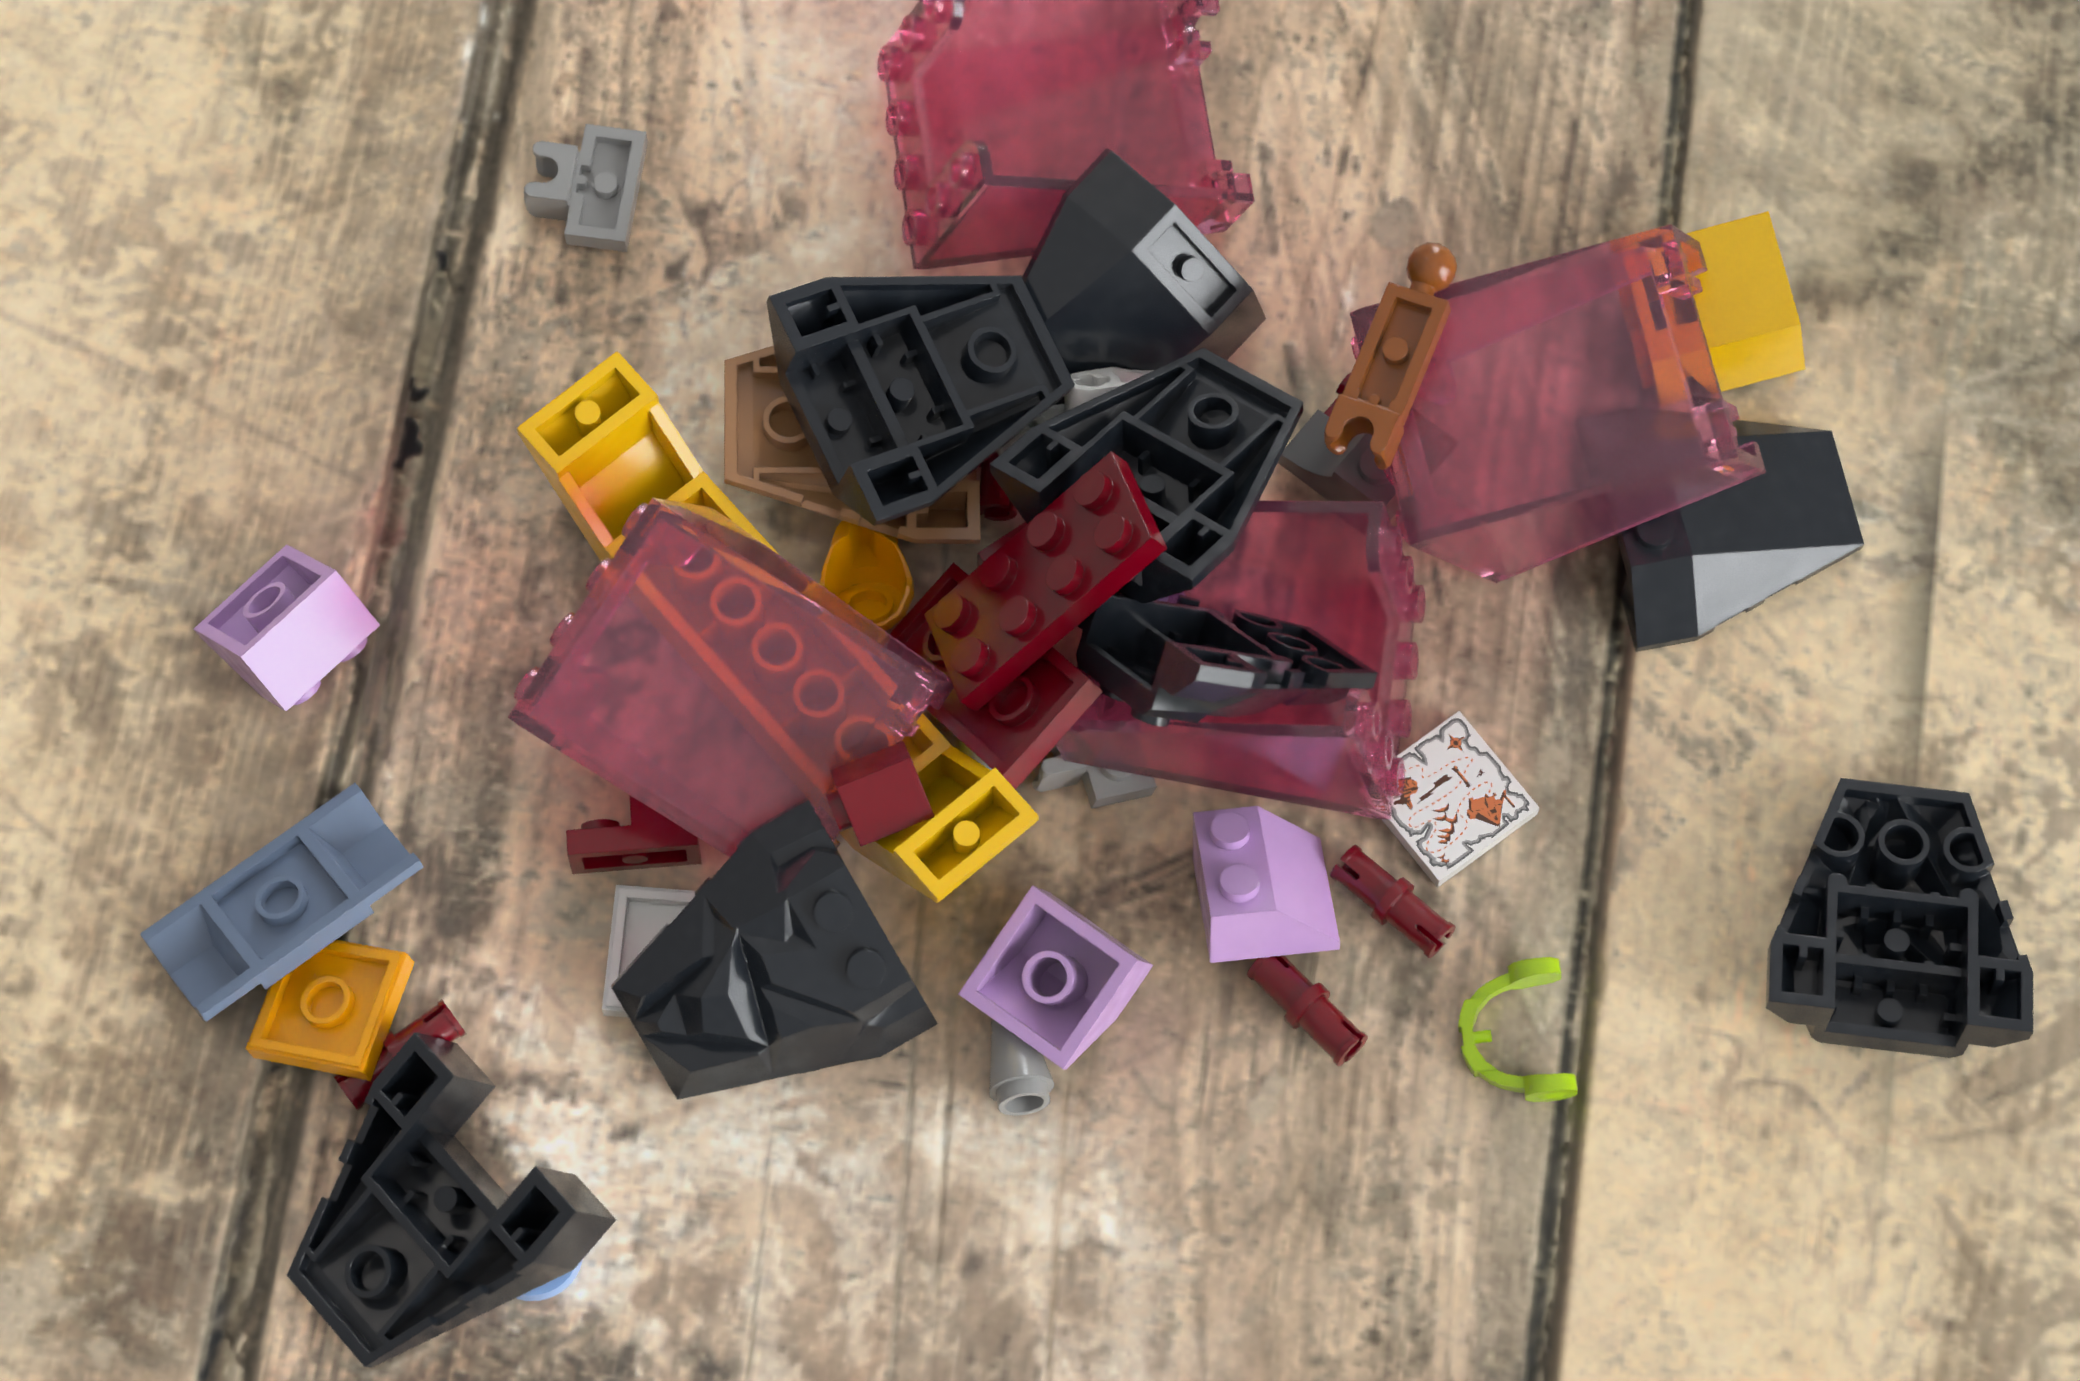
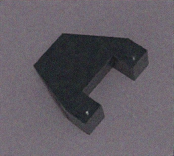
(420, 1227)

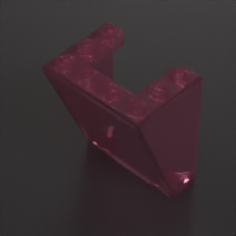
(1019, 97)
(1564, 407)
(1318, 568)
(719, 678)

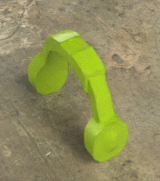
(1537, 1086)

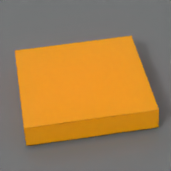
(333, 1010)

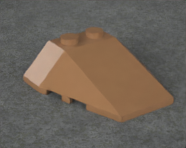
(773, 458)

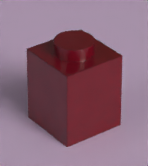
(879, 794)

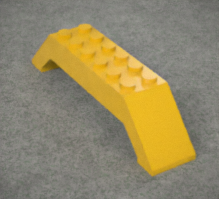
(615, 448)

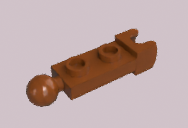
(1394, 357)

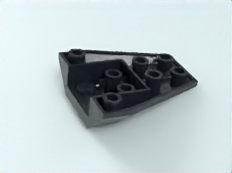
(1133, 278)

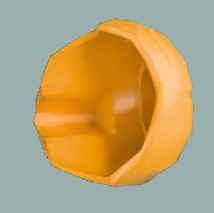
(868, 574)

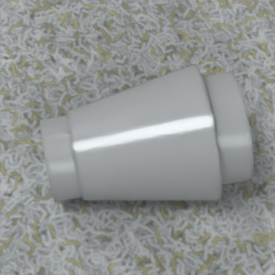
(1017, 1074)

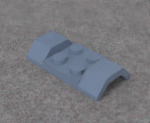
(281, 904)

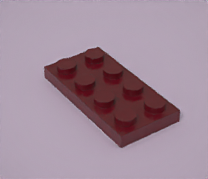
(1044, 581)
(1022, 719)

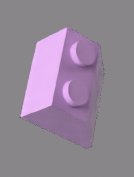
(288, 627)
(1261, 886)
(1054, 978)

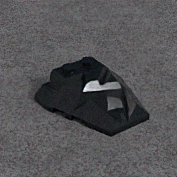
(1195, 664)
(1900, 930)
(771, 969)

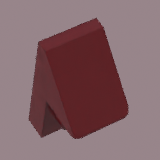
(644, 844)

